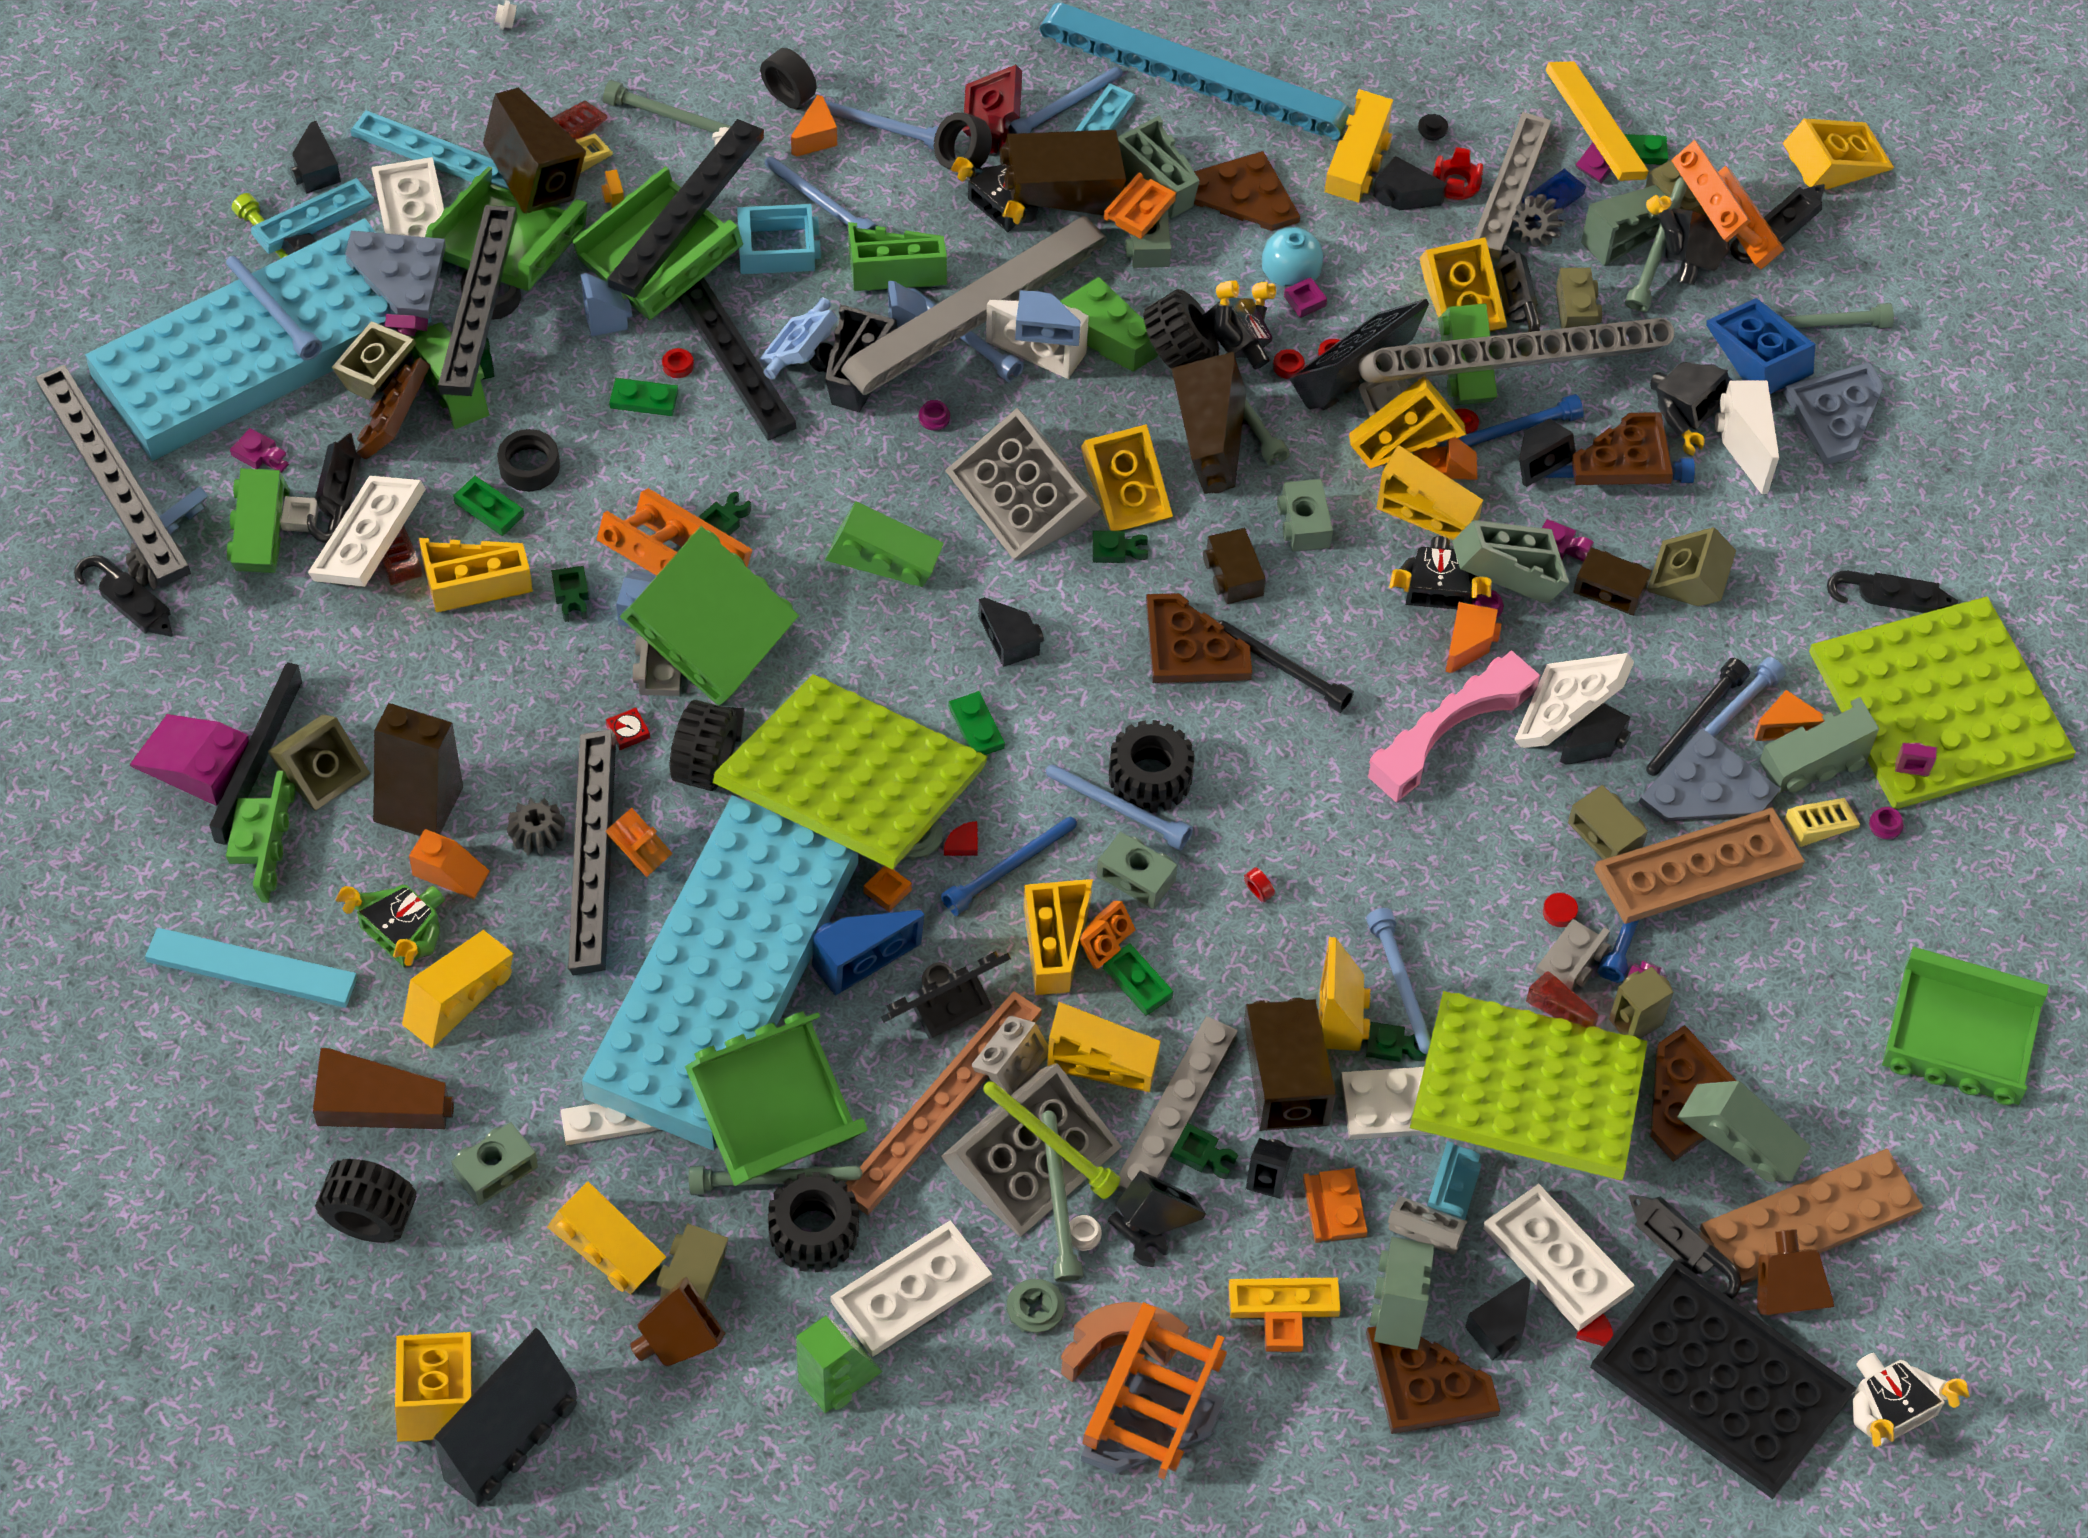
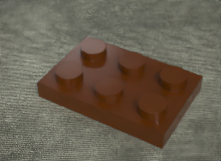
(391, 409)

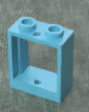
(775, 219)

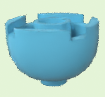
(1292, 256)

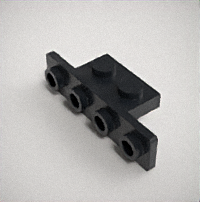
(951, 1003)

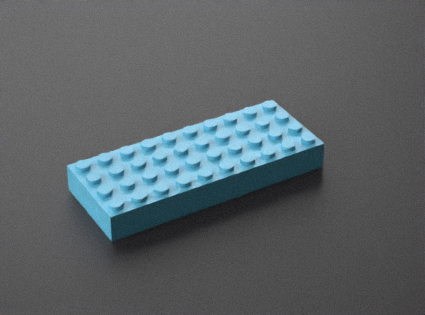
(230, 352)
(719, 963)

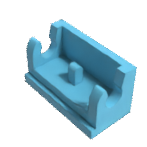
(1455, 1181)

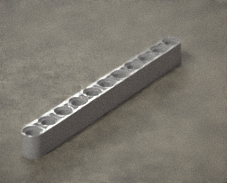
(968, 307)
(1505, 352)

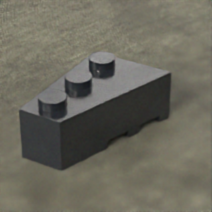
(854, 333)

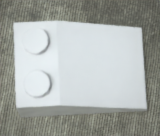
(1053, 357)
(1749, 430)

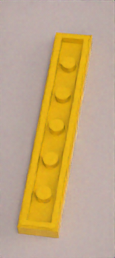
(1597, 121)

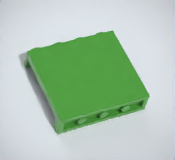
(618, 230)
(536, 239)
(710, 616)
(1964, 1026)
(771, 1098)

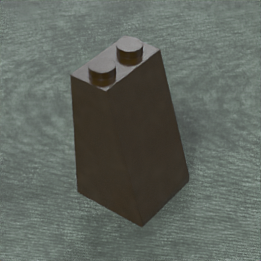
(532, 152)
(1064, 169)
(1212, 415)
(414, 771)
(1289, 1064)

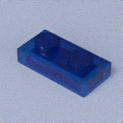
(1562, 187)

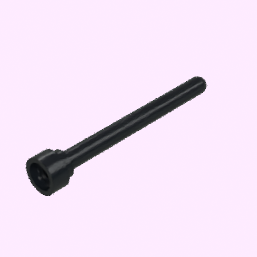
(1732, 674)
(1336, 695)

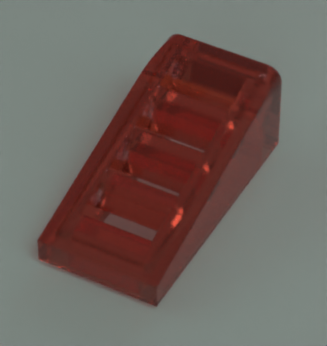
(580, 129)
(402, 571)
(1559, 1001)

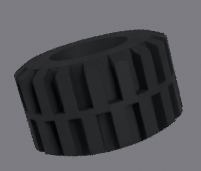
(1179, 330)
(702, 743)
(1145, 787)
(366, 1200)
(813, 1247)

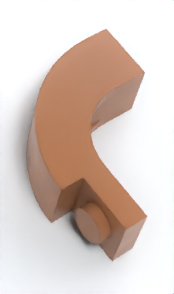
(1110, 1328)

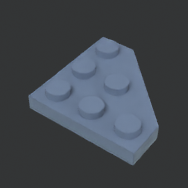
(398, 268)
(1836, 409)
(1708, 784)
(1117, 1458)

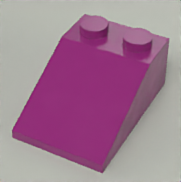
(192, 755)

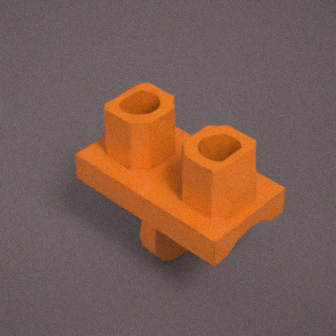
(639, 842)

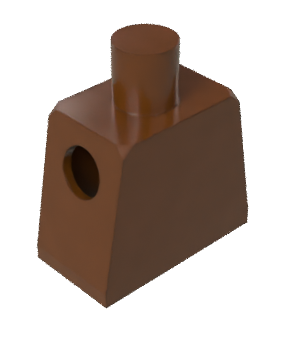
(1791, 1278)
(677, 1327)

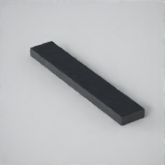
(256, 751)

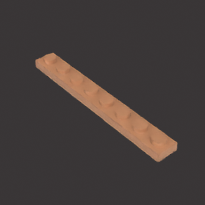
(932, 1111)

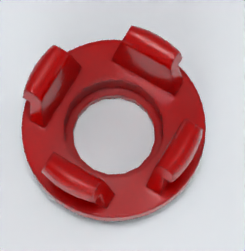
(1461, 165)

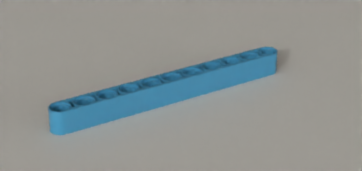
(1196, 70)

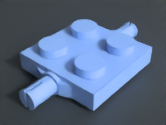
(799, 338)

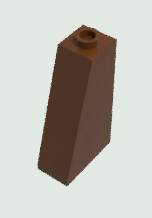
(375, 1095)

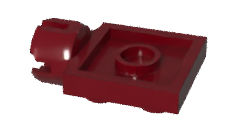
(996, 102)

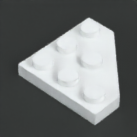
(1569, 694)

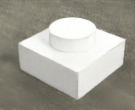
(296, 512)

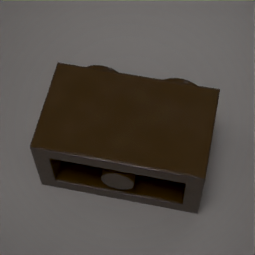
(1234, 566)
(1612, 581)

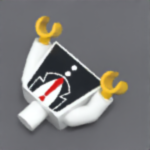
(1899, 1398)

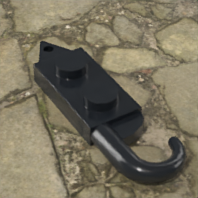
(1788, 216)
(1517, 289)
(335, 485)
(1893, 591)
(128, 596)
(1682, 1240)

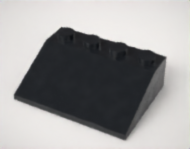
(1338, 366)
(505, 1420)

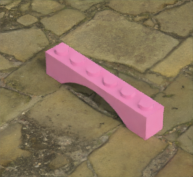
(1499, 688)

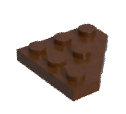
(1247, 191)
(1627, 454)
(1192, 644)
(1678, 1069)
(1429, 1386)

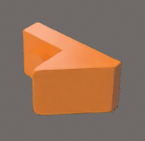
(1454, 460)

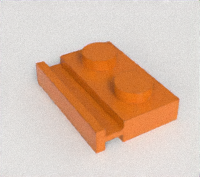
(1140, 205)
(1335, 1205)

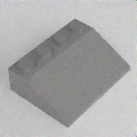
(1022, 487)
(1008, 1162)

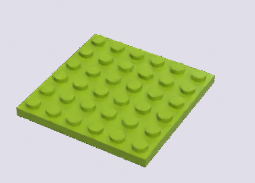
(1950, 686)
(851, 770)
(1530, 1085)

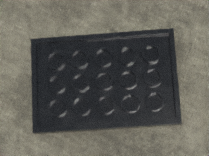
(1723, 1378)

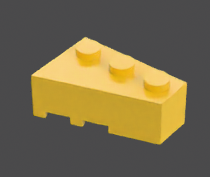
(1361, 147)
(1411, 420)
(1425, 496)
(474, 573)
(1054, 925)
(455, 986)
(1101, 1049)
(606, 1239)

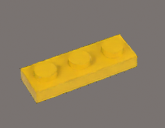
(1307, 1295)

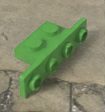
(259, 832)

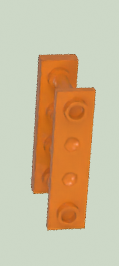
(1727, 205)
(668, 522)
(1133, 1362)

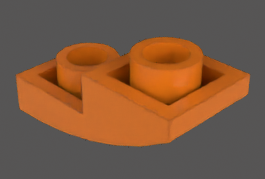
(1106, 932)

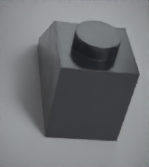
(314, 161)
(1408, 187)
(1545, 450)
(1010, 631)
(1597, 736)
(1269, 1167)
(1157, 1205)
(1501, 1320)

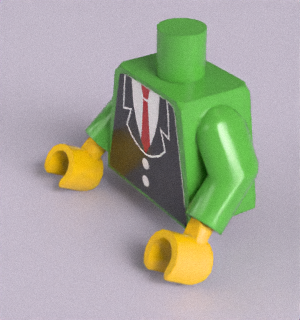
(397, 919)

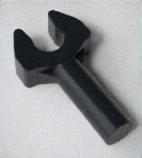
(1139, 1241)

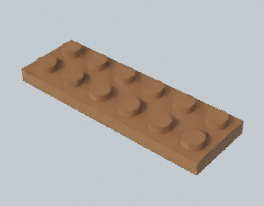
(1698, 865)
(1822, 1209)

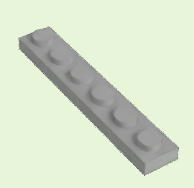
(1512, 181)
(1179, 1101)

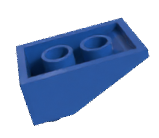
(1763, 345)
(862, 945)

